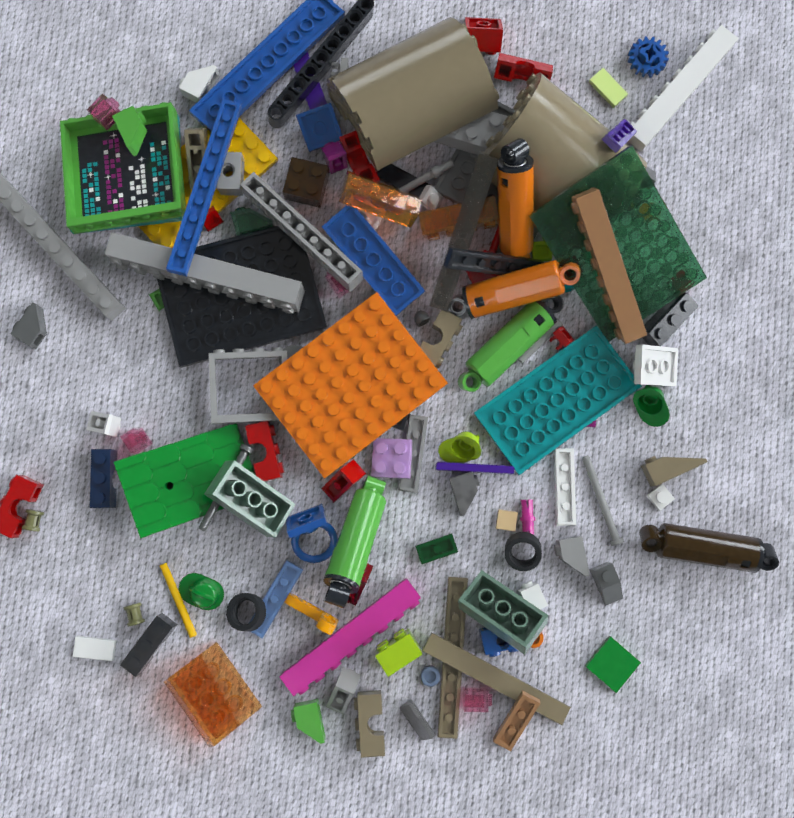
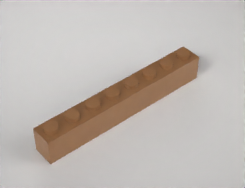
(609, 265)

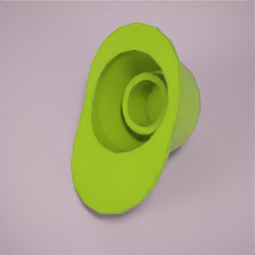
(460, 448)

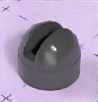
(421, 318)

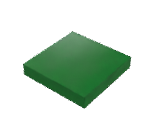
(612, 664)

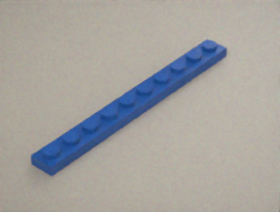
(204, 188)

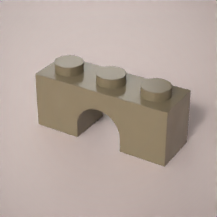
(448, 326)
(370, 742)

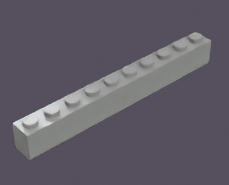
(59, 250)

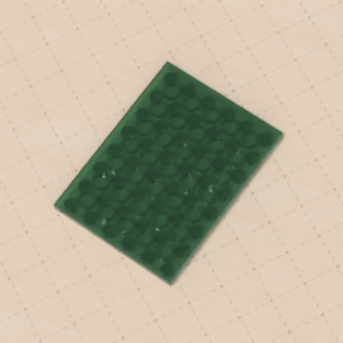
(647, 236)

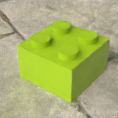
(397, 652)

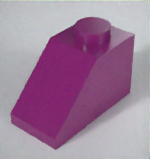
(334, 156)

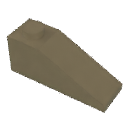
(196, 143)
(665, 468)

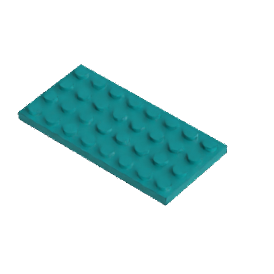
(557, 400)

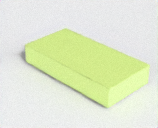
(608, 87)

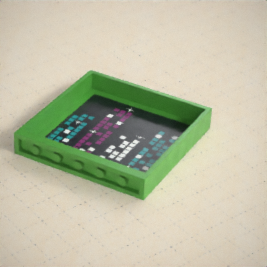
(111, 186)

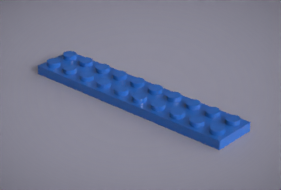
(270, 59)

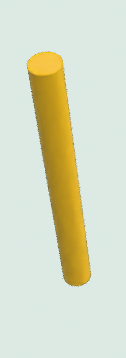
(178, 600)

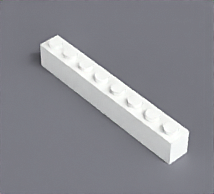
(682, 86)

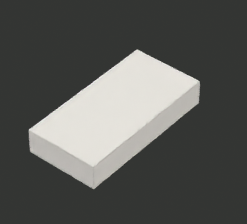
(94, 648)

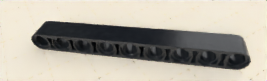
(318, 69)

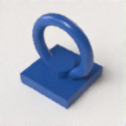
(306, 523)

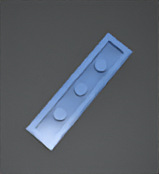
(277, 594)

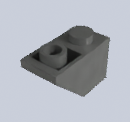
(31, 327)

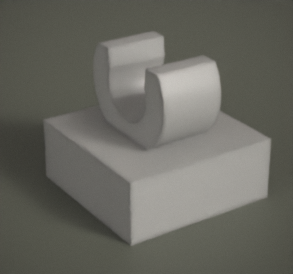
(341, 67)

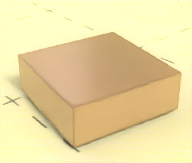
(506, 520)

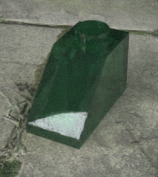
(248, 220)

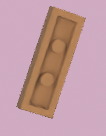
(516, 720)

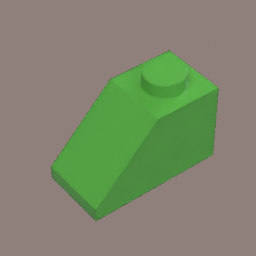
(132, 128)
(309, 719)

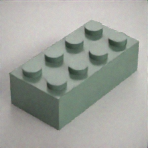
(250, 498)
(503, 612)

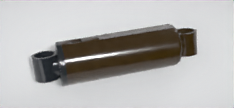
(709, 547)

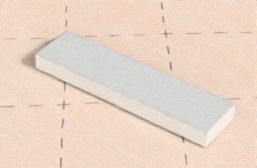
(564, 487)

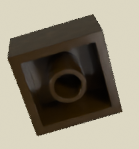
(306, 182)

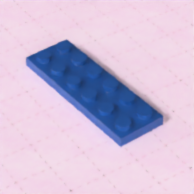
(374, 257)

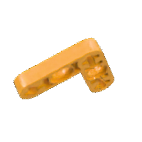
(325, 621)

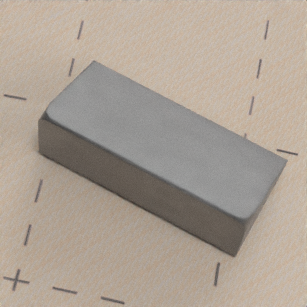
(417, 720)

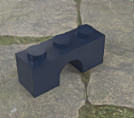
(101, 483)

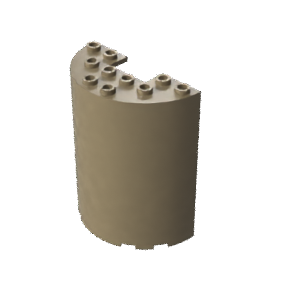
(415, 91)
(559, 135)

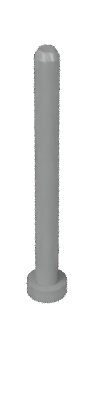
(602, 502)

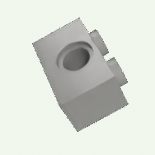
(231, 185)

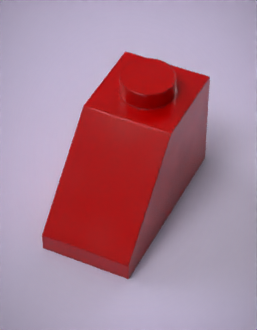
(343, 480)

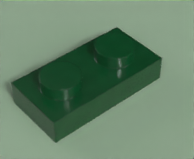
(436, 548)

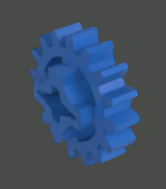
(656, 56)

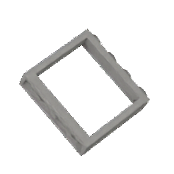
(239, 354)

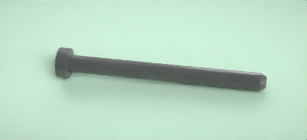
(245, 450)

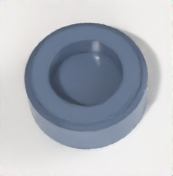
(430, 676)

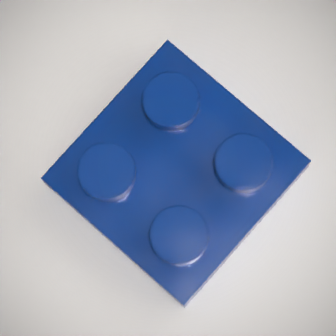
(319, 126)

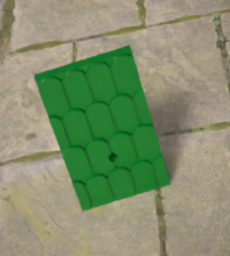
(187, 466)

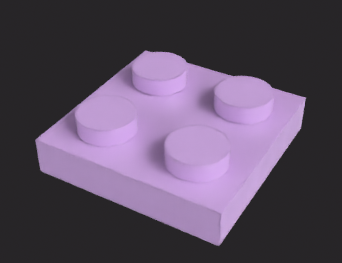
(392, 458)

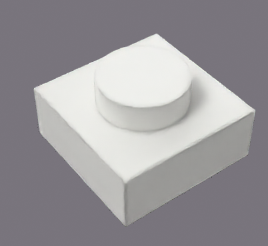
(430, 197)
(660, 497)

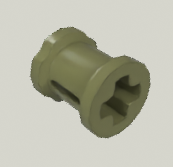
(33, 520)
(134, 614)

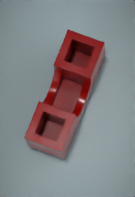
(514, 67)
(357, 157)
(263, 434)
(20, 489)

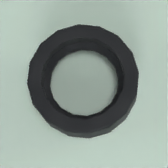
(523, 565)
(232, 610)

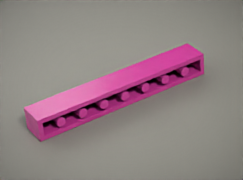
(349, 637)

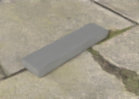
(416, 432)

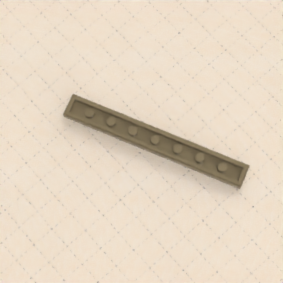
(450, 676)
(493, 676)

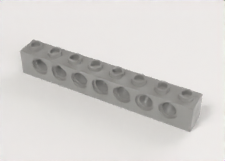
(302, 232)

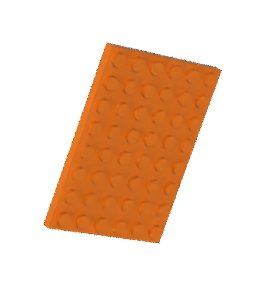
(350, 385)

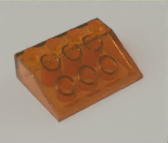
(213, 694)

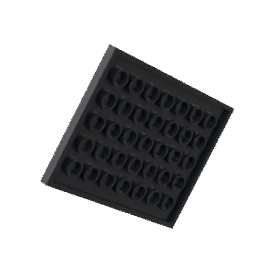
(216, 322)

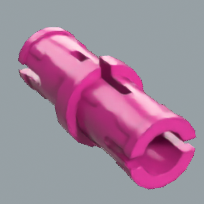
(527, 516)

